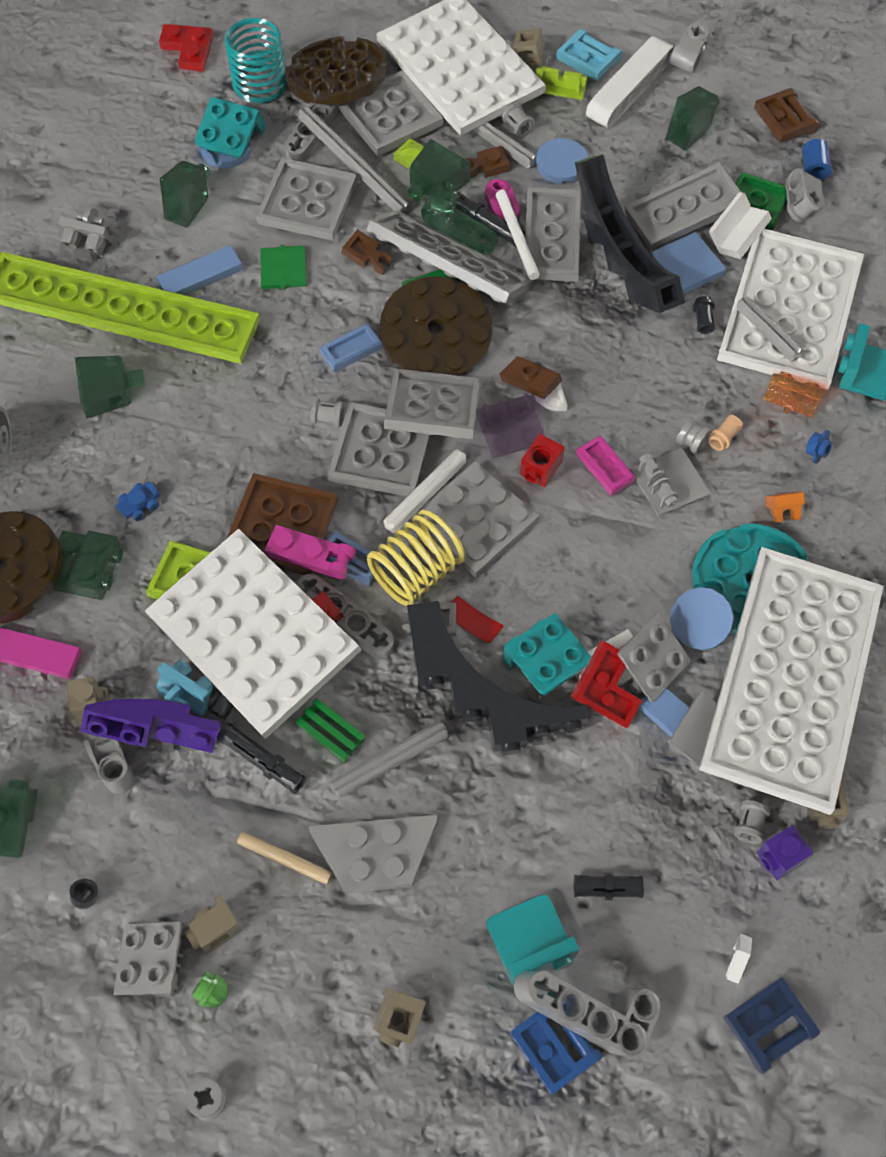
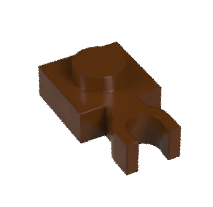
(490, 162)
(364, 250)

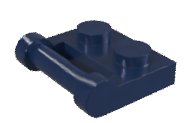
(765, 1013)

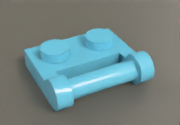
(588, 55)

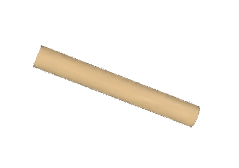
(285, 858)

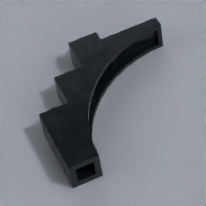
(606, 224)
(473, 695)

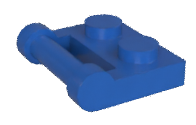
(548, 1054)

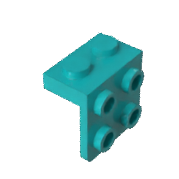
(228, 127)
(864, 366)
(546, 654)
(531, 938)

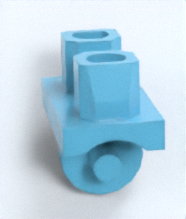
(177, 687)

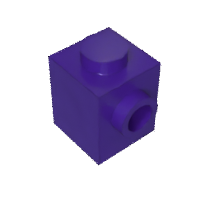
(784, 853)

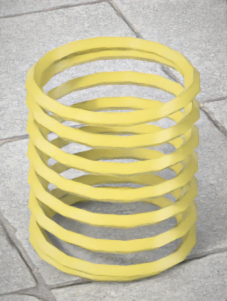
(424, 534)

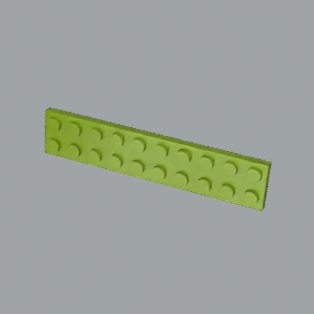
(126, 308)

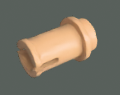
(721, 437)

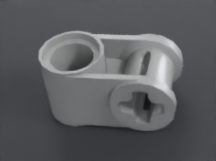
(690, 47)
(803, 194)
(108, 757)

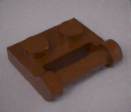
(781, 119)

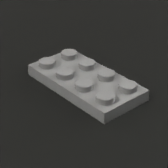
(682, 206)
(554, 232)

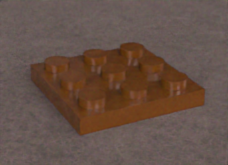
(284, 504)

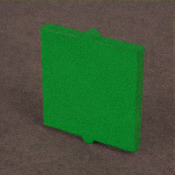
(283, 267)

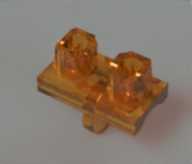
(793, 394)

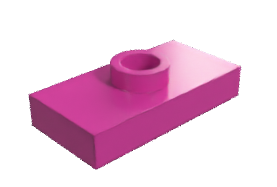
(605, 465)

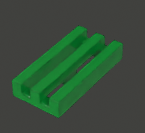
(310, 713)

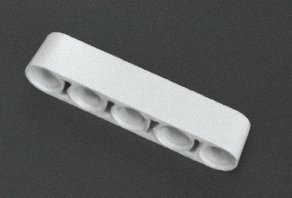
(630, 82)

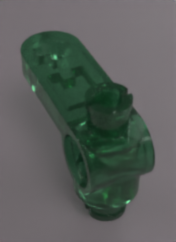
(443, 216)

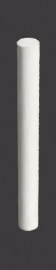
(517, 235)

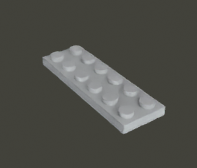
(450, 255)

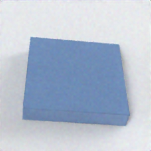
(691, 261)

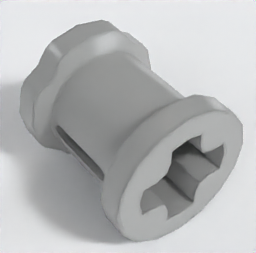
(518, 120)
(327, 412)
(751, 822)

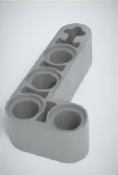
(582, 1008)

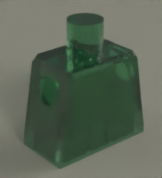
(692, 109)
(434, 164)
(184, 192)
(105, 383)

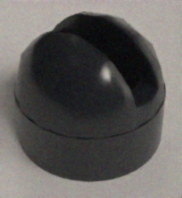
(79, 890)

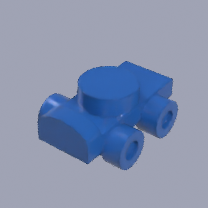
(138, 498)

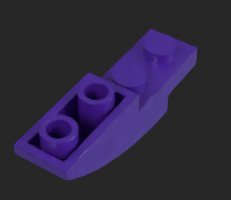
(141, 719)

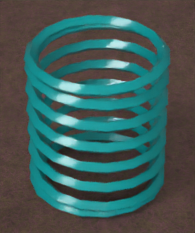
(257, 59)

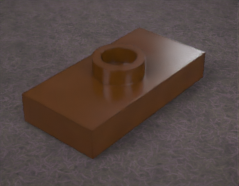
(530, 377)

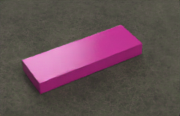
(38, 653)

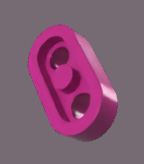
(492, 188)

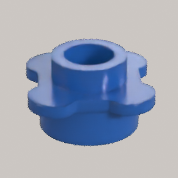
(819, 446)

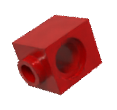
(542, 450)

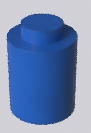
(817, 158)

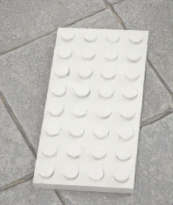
(793, 681)

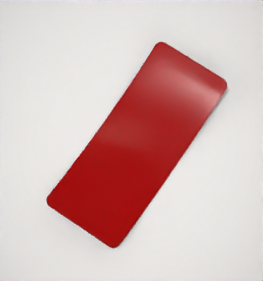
(476, 621)

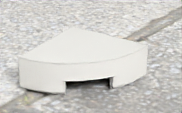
(554, 399)
(740, 958)

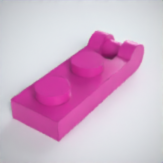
(309, 552)

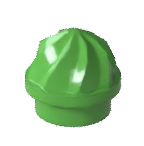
(211, 990)

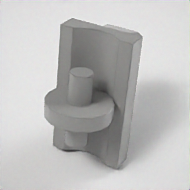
(86, 227)

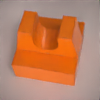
(780, 502)

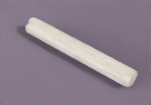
(424, 491)

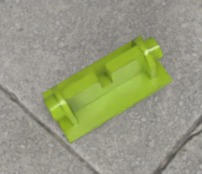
(570, 85)

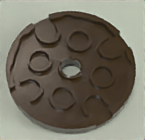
(336, 71)
(450, 305)
(32, 566)

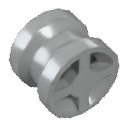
(693, 435)
(212, 1102)

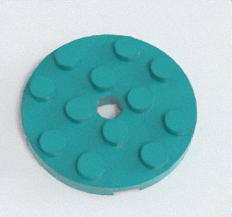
(732, 556)

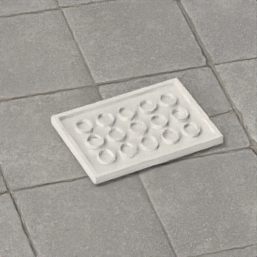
(460, 64)
(807, 293)
(253, 632)

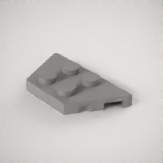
(375, 852)

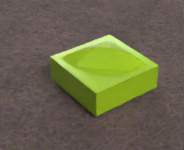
(407, 153)

